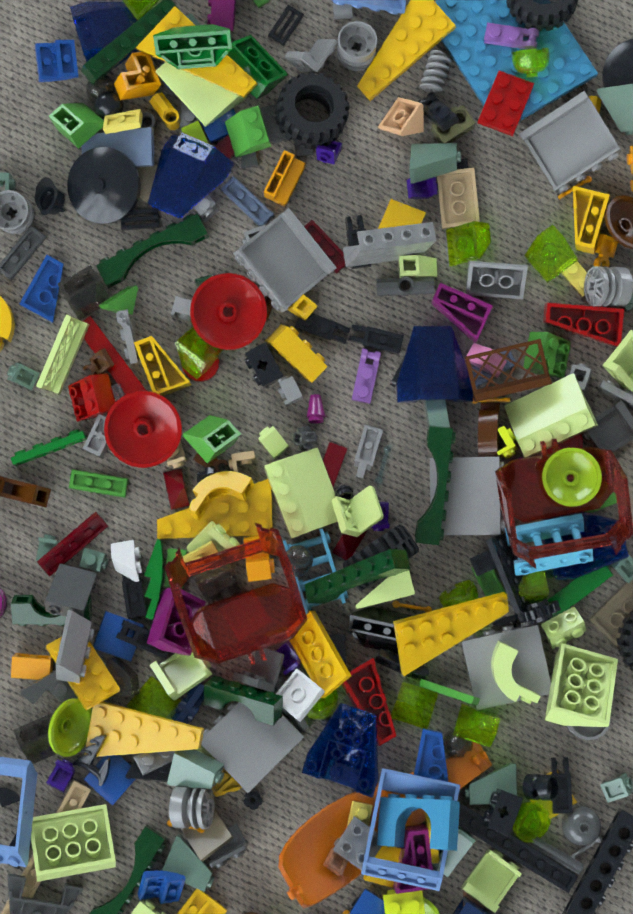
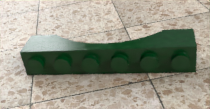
(125, 43)
(187, 232)
(429, 524)
(376, 567)
(146, 847)

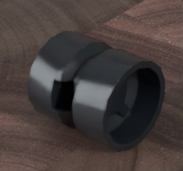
(540, 787)

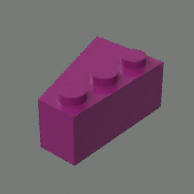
(222, 13)
(462, 310)
(415, 853)

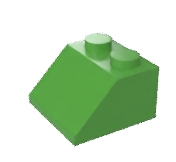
(248, 132)

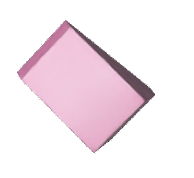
(494, 359)

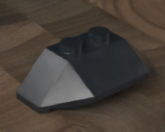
(375, 628)

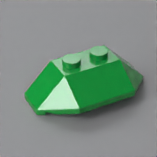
(193, 45)

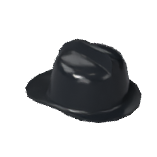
(49, 198)

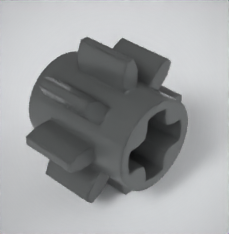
(304, 438)

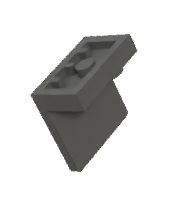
(262, 673)
(234, 848)

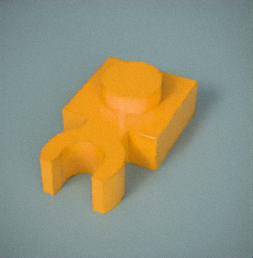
(605, 248)

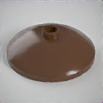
(620, 220)

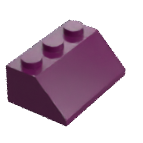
(167, 629)

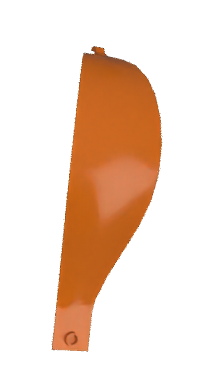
(309, 846)

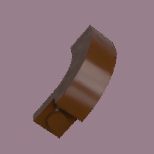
(487, 429)
(24, 492)

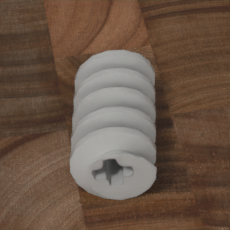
(434, 71)

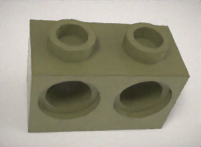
(457, 129)

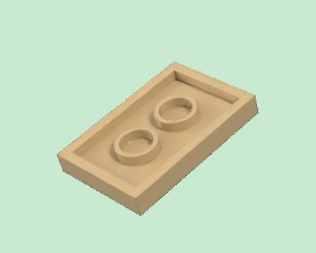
(458, 198)

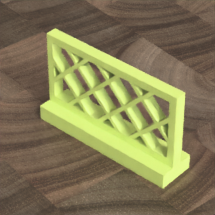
(62, 354)

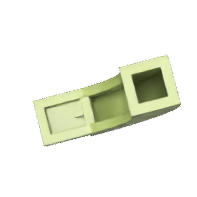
(501, 666)

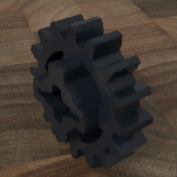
(539, 611)

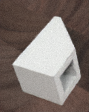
(125, 559)

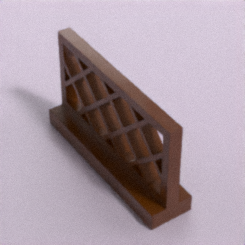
(512, 386)

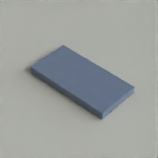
(135, 143)

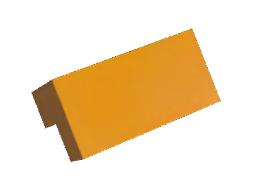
(284, 178)

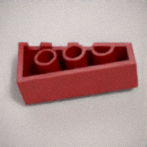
(591, 322)
(367, 694)

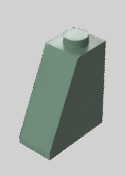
(620, 105)
(432, 160)
(436, 413)
(194, 770)
(480, 790)
(465, 841)
(185, 861)

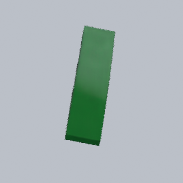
(155, 571)
(579, 588)

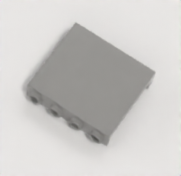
(571, 142)
(389, 244)
(284, 260)
(472, 498)
(527, 669)
(249, 746)

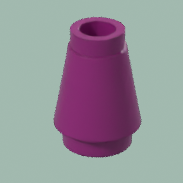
(315, 410)

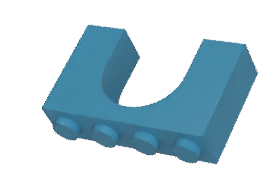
(442, 814)

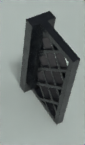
(504, 561)

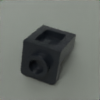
(482, 563)

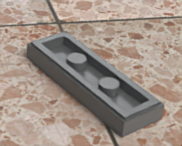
(21, 252)

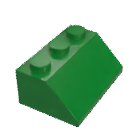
(257, 64)

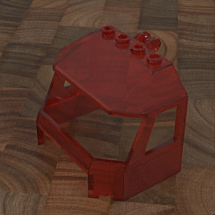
(524, 497)
(244, 620)

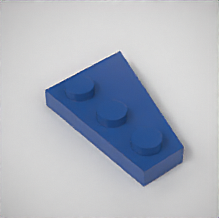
(44, 289)
(431, 756)

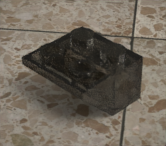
(84, 292)
(219, 583)
(34, 739)

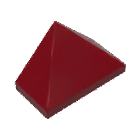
(176, 489)
(347, 545)

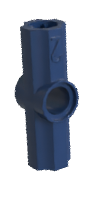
(189, 705)

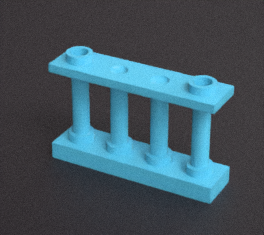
(553, 529)
(325, 539)

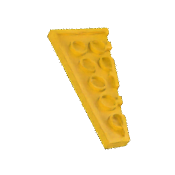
(409, 40)
(225, 74)
(231, 513)
(434, 632)
(139, 732)

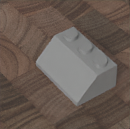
(496, 279)
(74, 648)

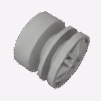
(358, 36)
(24, 217)
(608, 286)
(191, 807)

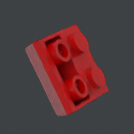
(91, 396)

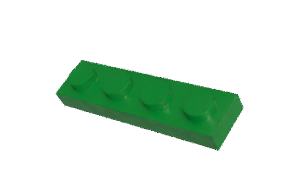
(40, 450)

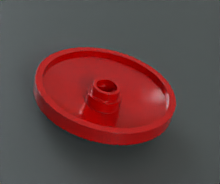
(228, 311)
(142, 429)

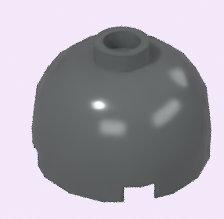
(581, 826)

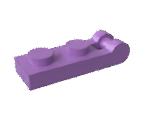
(511, 36)
(366, 376)

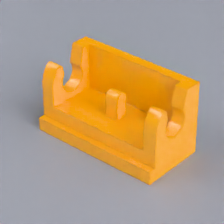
(31, 666)

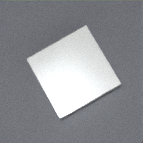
(299, 694)

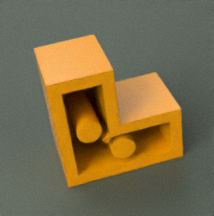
(139, 79)
(259, 565)

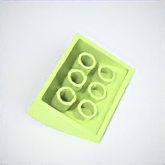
(203, 98)
(550, 413)
(302, 492)
(390, 589)
(581, 688)
(72, 843)

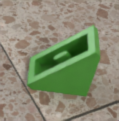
(122, 300)

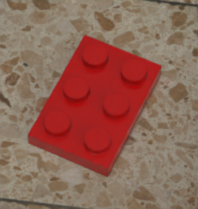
(505, 103)

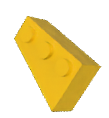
(588, 217)
(297, 352)
(159, 368)

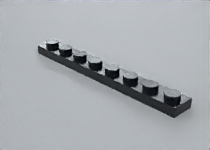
(517, 850)

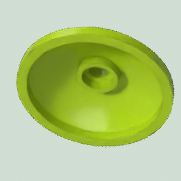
(584, 470)
(69, 728)

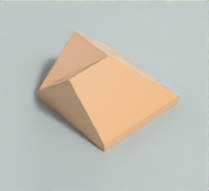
(404, 118)

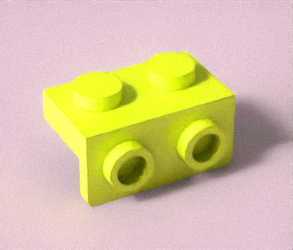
(509, 438)
(404, 902)

